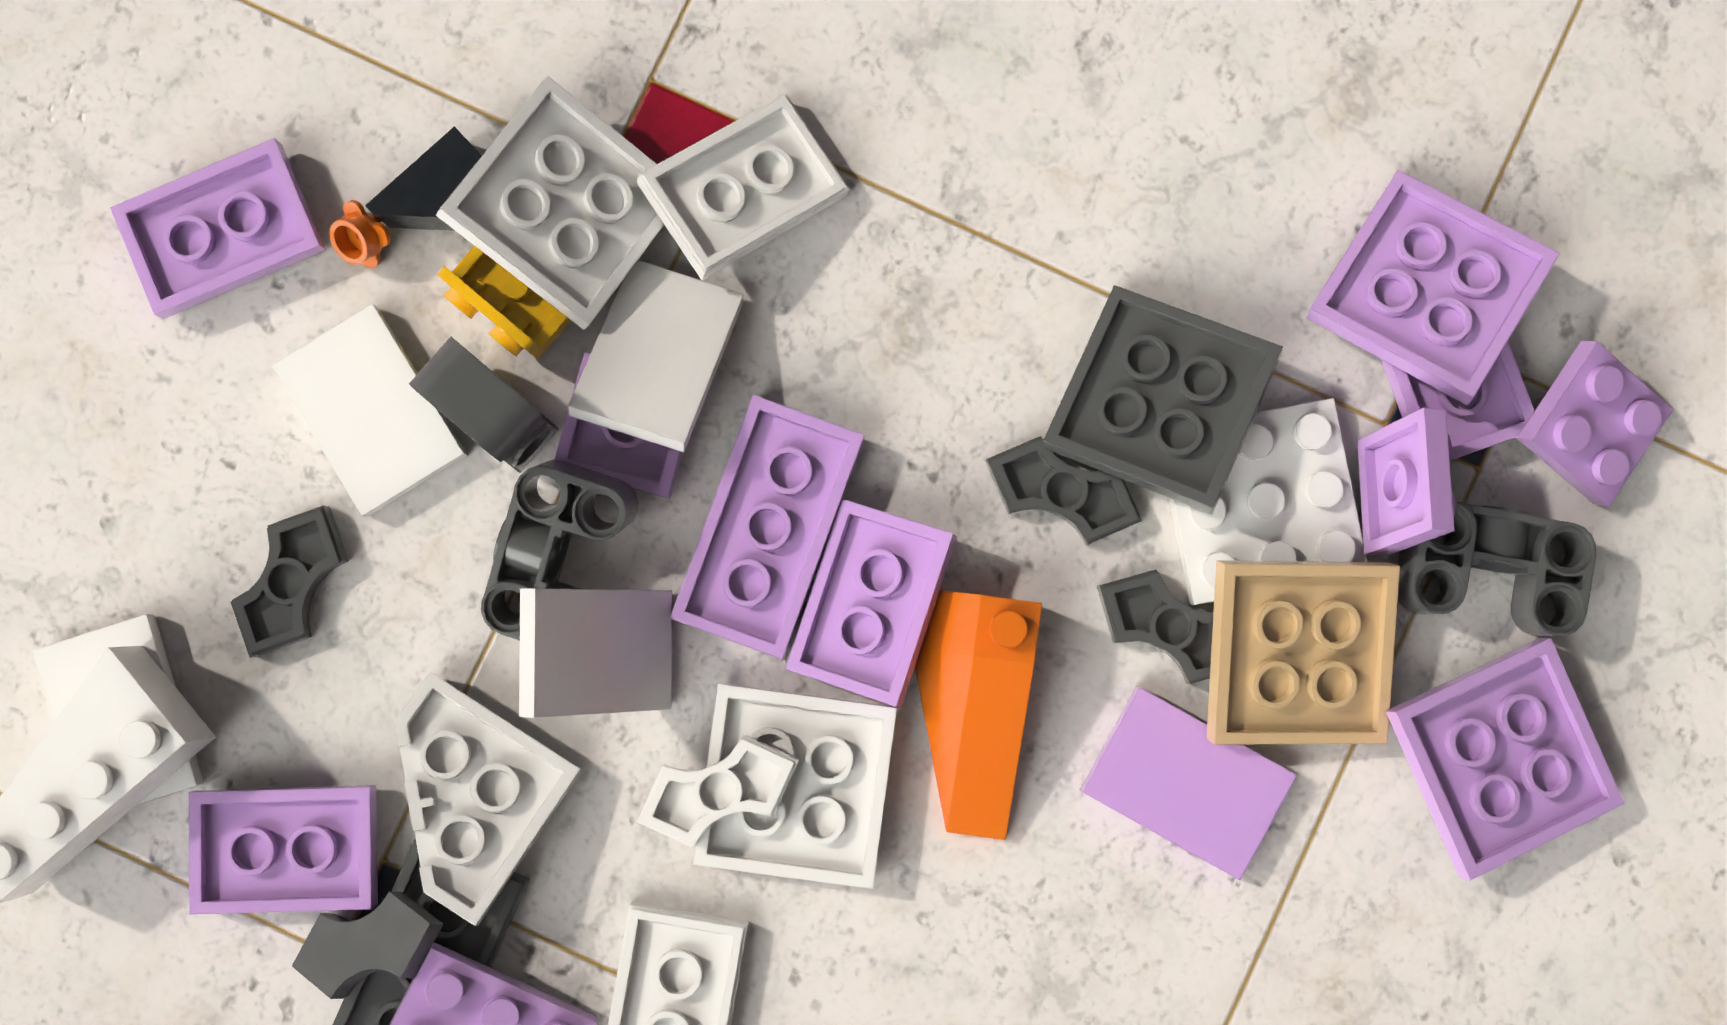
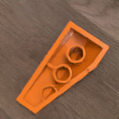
(974, 703)

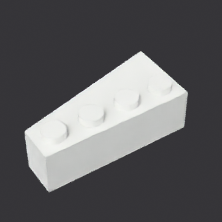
(93, 766)

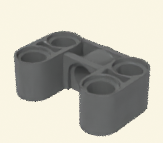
(483, 405)
(538, 534)
(1512, 545)

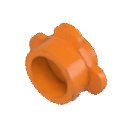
(359, 236)

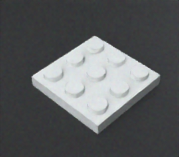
(558, 203)
(1280, 503)
(834, 800)

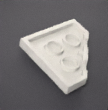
(473, 794)

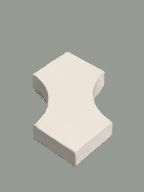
(744, 781)

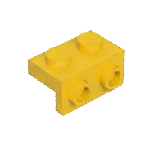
(518, 312)

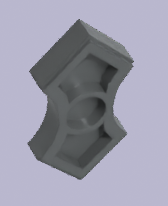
(1038, 480)
(279, 603)
(1148, 613)
(387, 939)

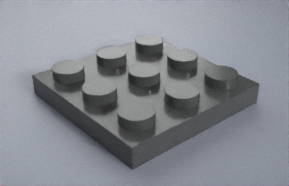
(1163, 398)

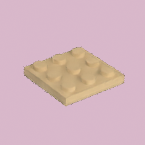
(1302, 652)

